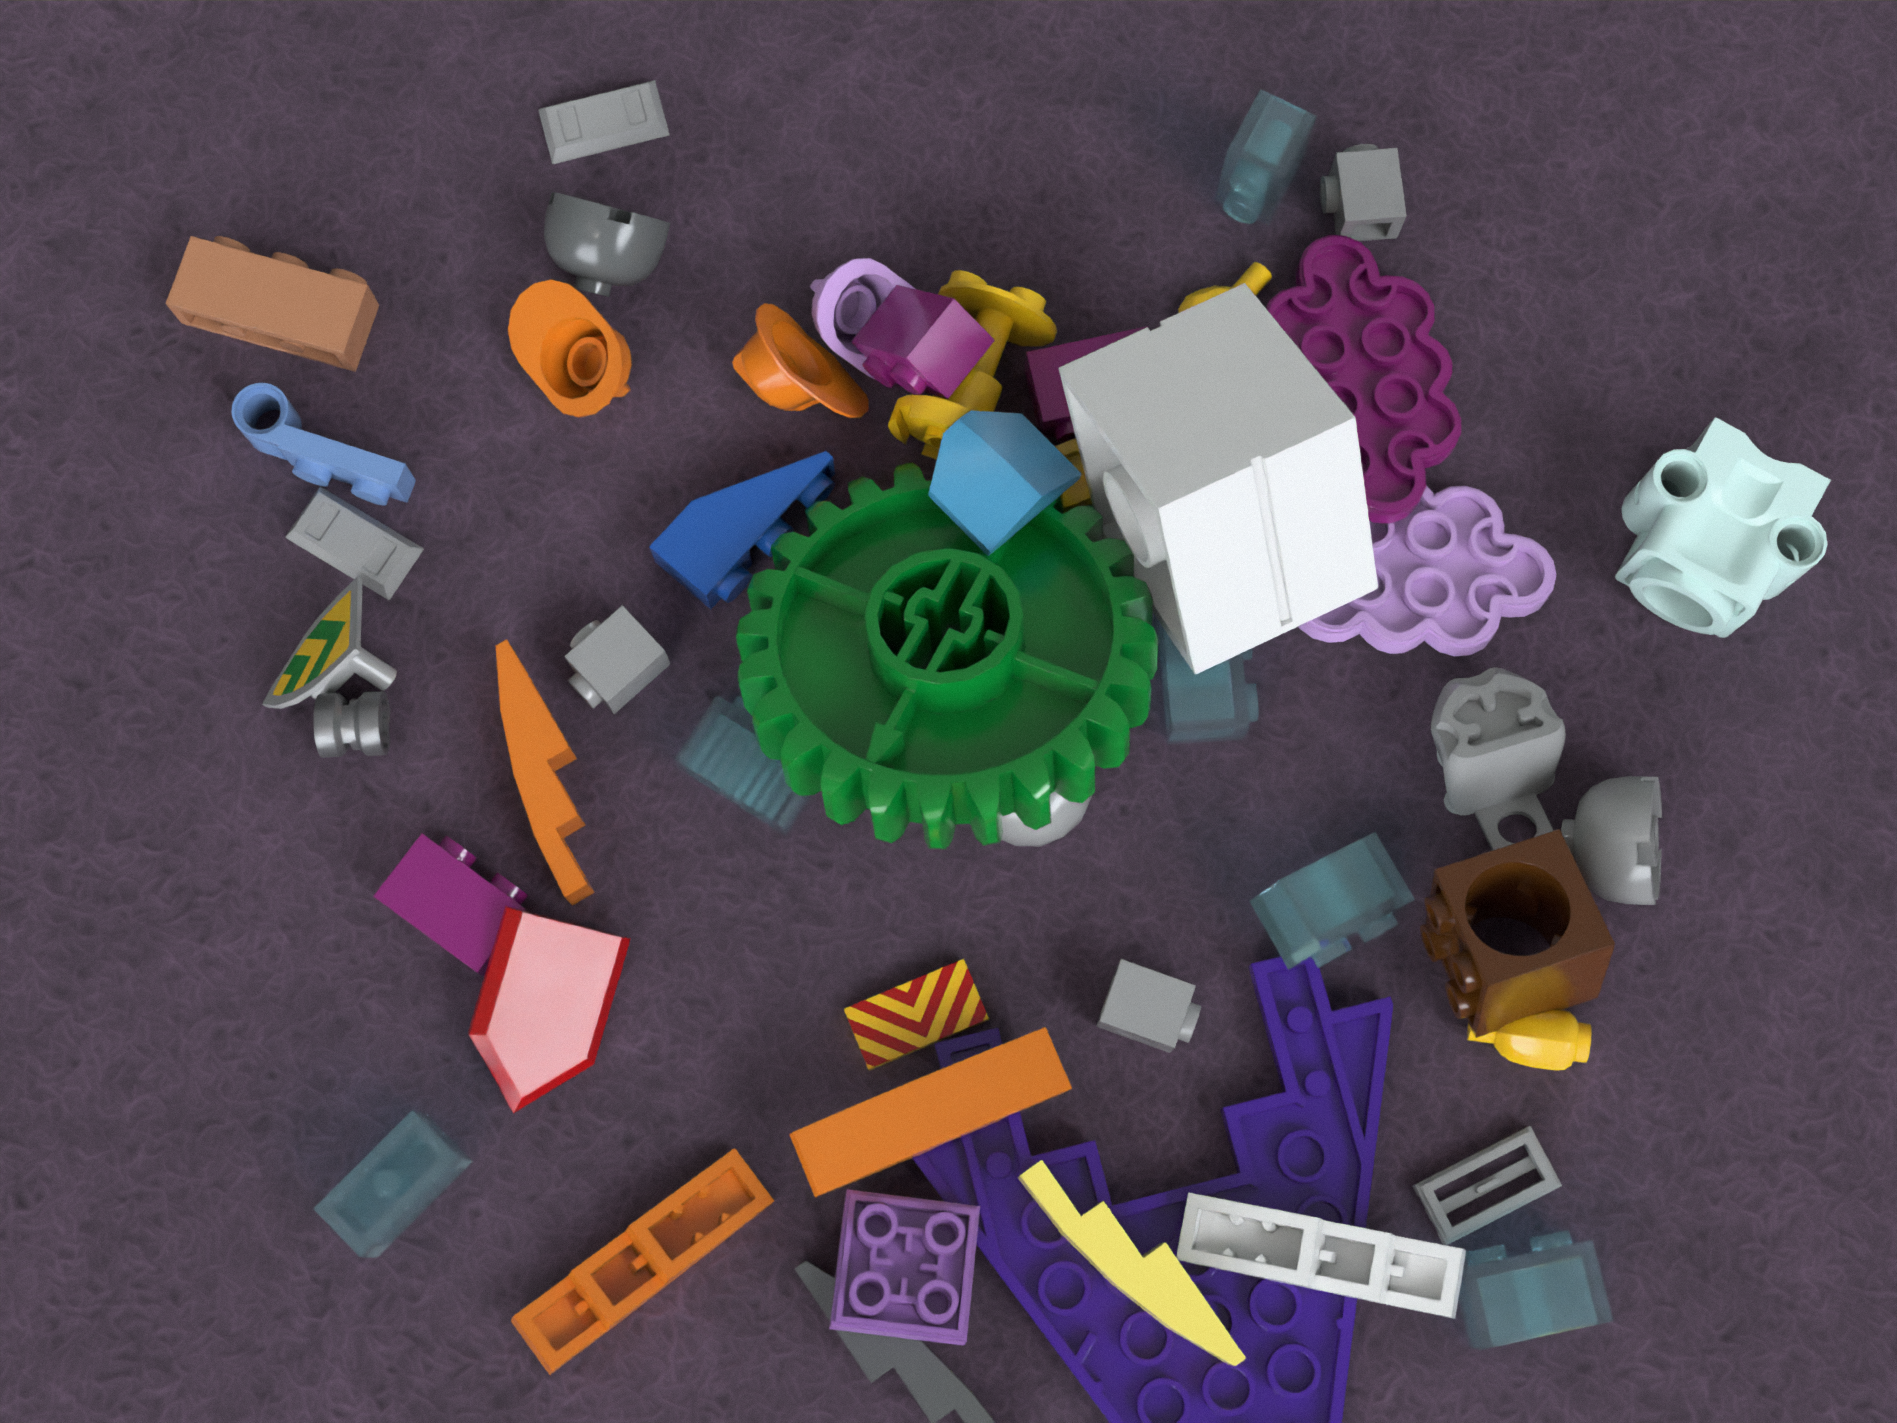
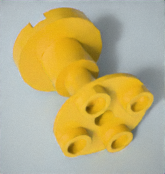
(1007, 317)

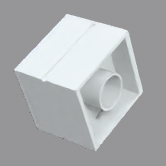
(1224, 475)

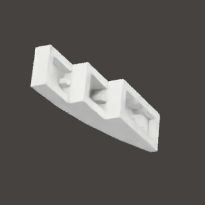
(1321, 1255)

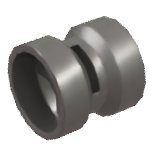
(358, 723)

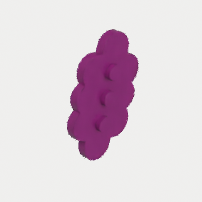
(1377, 356)

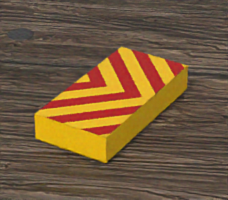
(916, 1014)

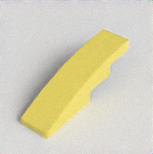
(1151, 1280)

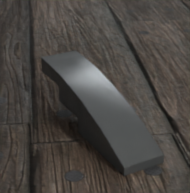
(922, 1371)

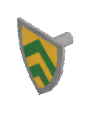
(330, 655)

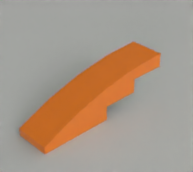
(535, 754)
(929, 1111)
(641, 1261)

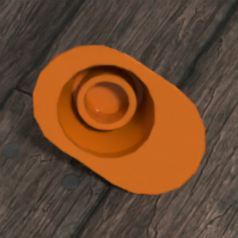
(568, 348)
(795, 370)

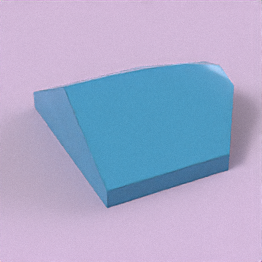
(997, 475)

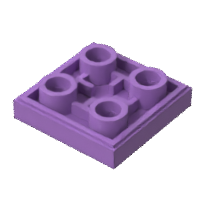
(905, 1267)

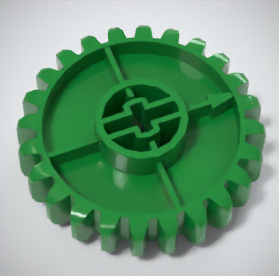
(943, 676)

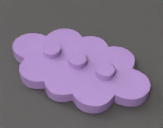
(1443, 579)

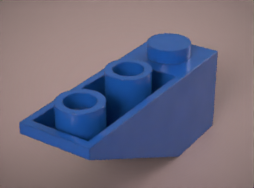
(712, 536)

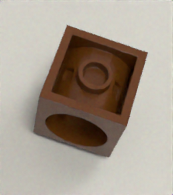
(1528, 883)

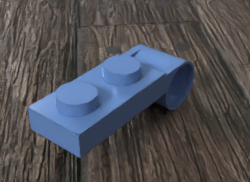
(314, 456)

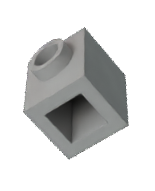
(1365, 193)
(614, 660)

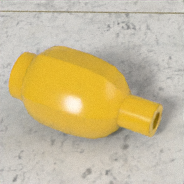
(1542, 1040)

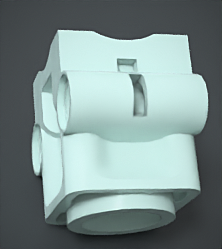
(1720, 531)

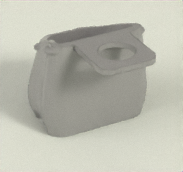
(1497, 748)

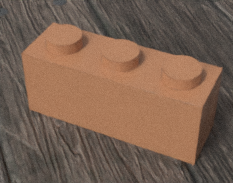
(273, 301)

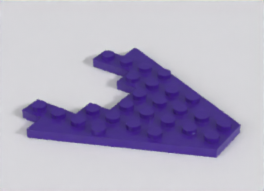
(1291, 1153)

